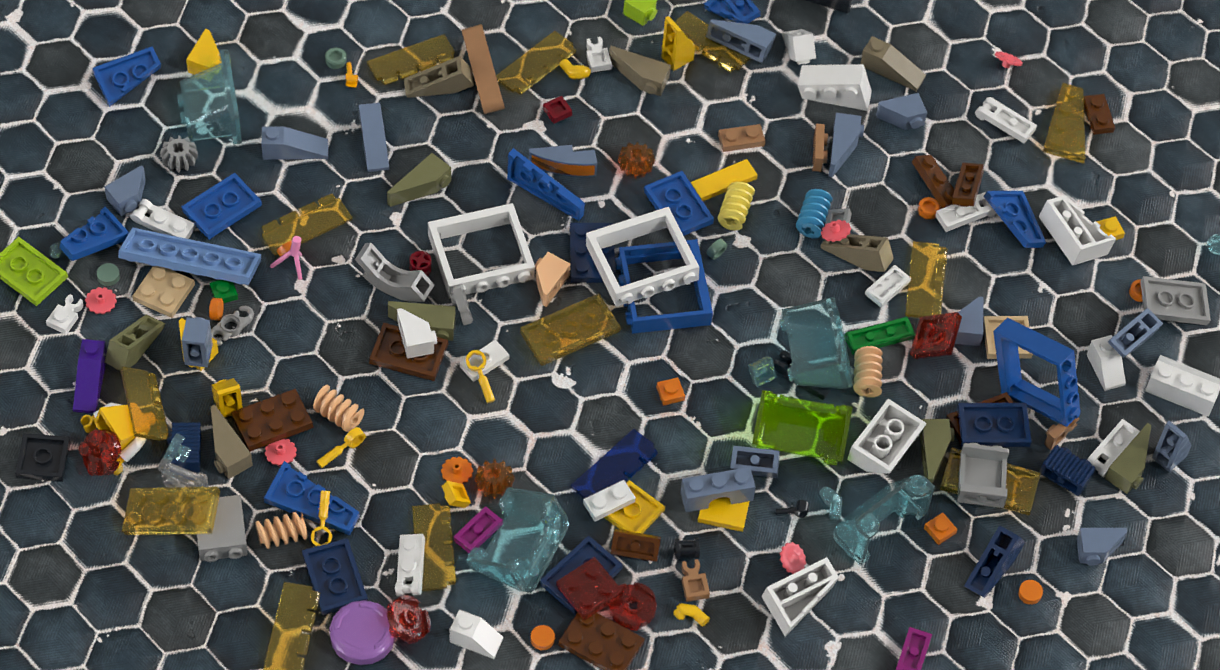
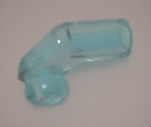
(833, 500)

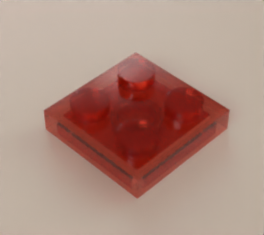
(936, 335)
(589, 588)

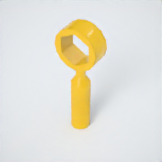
(485, 386)
(352, 439)
(323, 515)

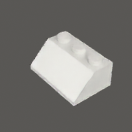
(1184, 385)
(885, 439)

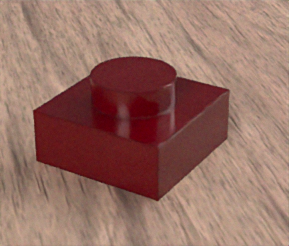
(557, 109)

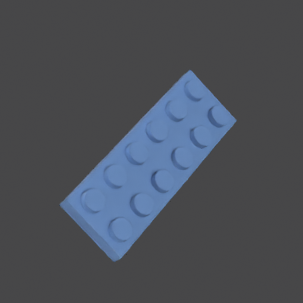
(189, 256)

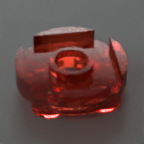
(90, 450)
(634, 618)
(400, 626)

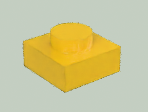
(1112, 227)
(456, 494)

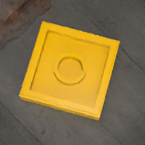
(724, 514)
(638, 515)

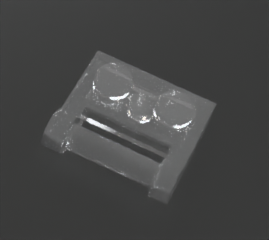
(180, 477)

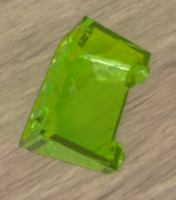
(802, 427)

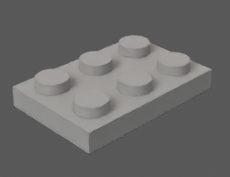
(1176, 300)

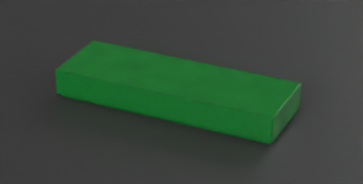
(880, 334)

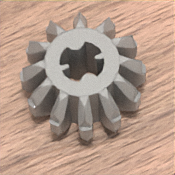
(179, 153)

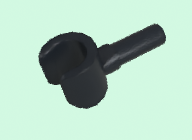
(800, 510)

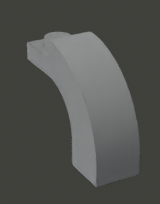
(396, 282)

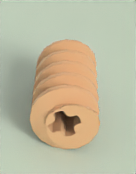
(868, 372)
(336, 410)
(281, 530)

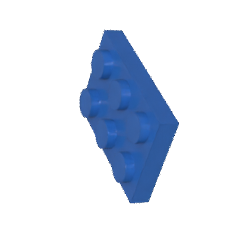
(682, 201)
(221, 206)

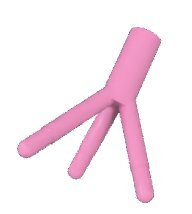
(294, 251)

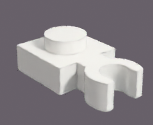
(598, 57)
(64, 317)

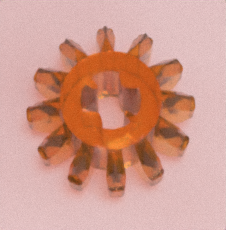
(636, 159)
(486, 475)

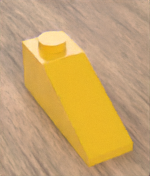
(676, 46)

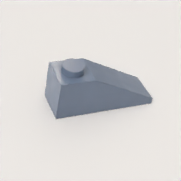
(744, 38)
(845, 138)
(287, 143)
(1135, 333)
(1172, 447)

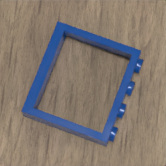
(663, 252)
(1007, 339)

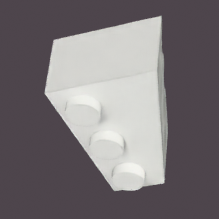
(836, 85)
(1074, 232)
(798, 593)

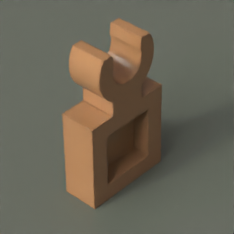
(1056, 434)
(694, 584)

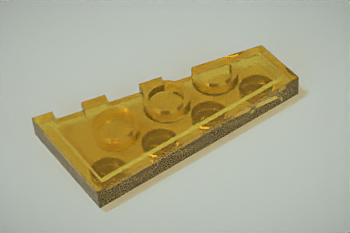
(1067, 128)

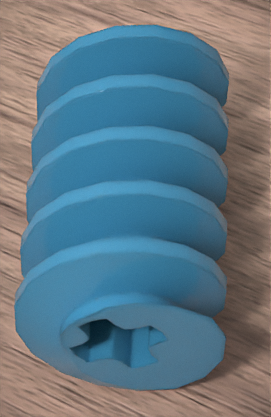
(813, 213)

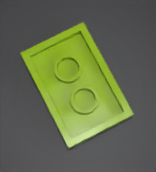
(29, 271)

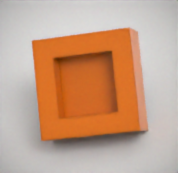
(670, 391)
(940, 528)

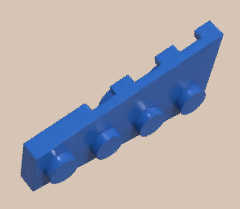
(536, 181)
(297, 494)

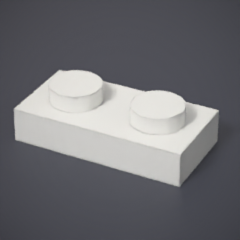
(609, 500)

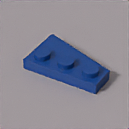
(125, 73)
(1018, 216)
(96, 235)

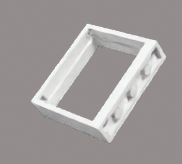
(474, 222)
(632, 229)

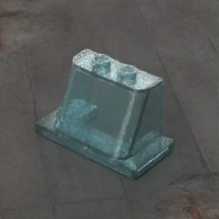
(211, 103)

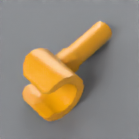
(351, 79)

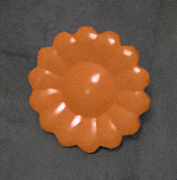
(457, 470)

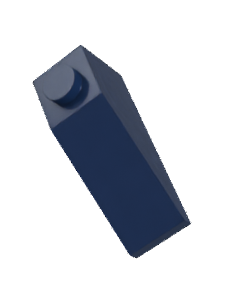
(994, 561)

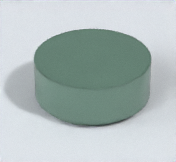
(335, 58)
(716, 249)
(108, 274)

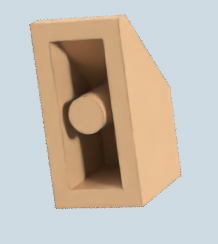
(550, 276)

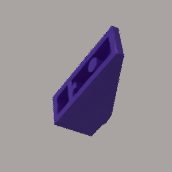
(89, 375)

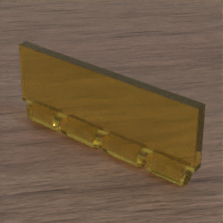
(696, 31)
(407, 59)
(531, 65)
(310, 224)
(927, 279)
(144, 404)
(434, 524)
(288, 627)

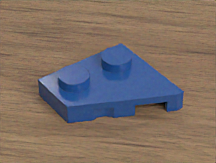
(734, 10)

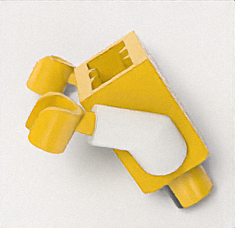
(117, 419)

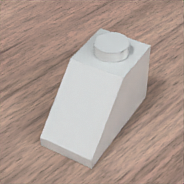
(799, 45)
(415, 334)
(1106, 363)
(475, 634)

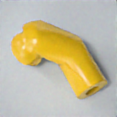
(575, 71)
(692, 611)

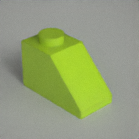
(640, 10)

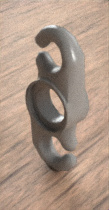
(241, 323)

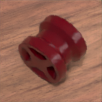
(420, 258)

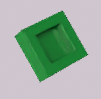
(224, 290)

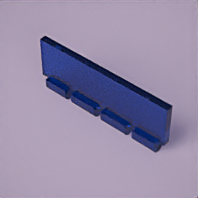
(622, 459)

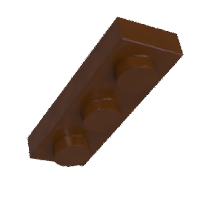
(934, 179)
(968, 184)

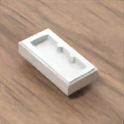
(887, 286)
(495, 356)

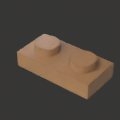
(741, 138)
(819, 153)

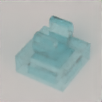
(762, 371)
(177, 450)

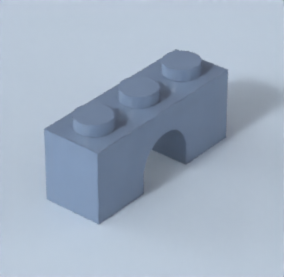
(702, 489)

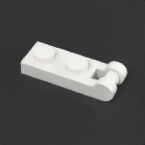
(1006, 119)
(956, 215)
(162, 220)
(1113, 446)
(410, 564)

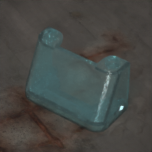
(817, 345)
(903, 496)
(524, 542)

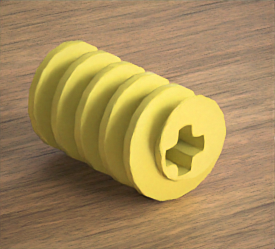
(736, 205)

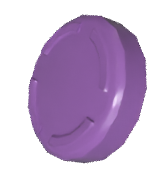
(361, 633)

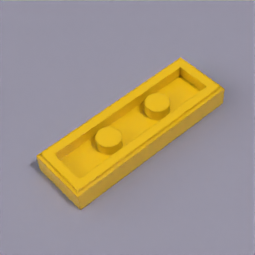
(718, 182)

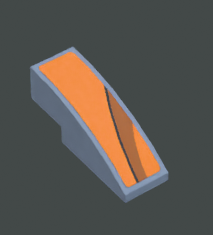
(564, 161)

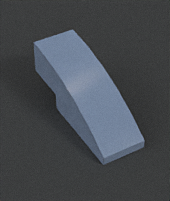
(373, 137)

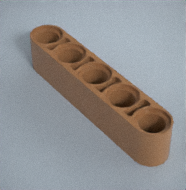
(483, 69)

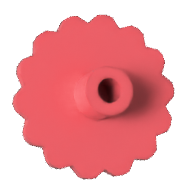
(1008, 59)
(836, 230)
(100, 300)
(280, 451)
(792, 557)

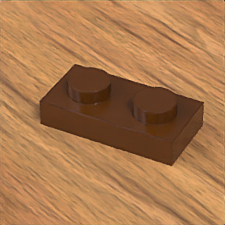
(1098, 114)
(635, 545)

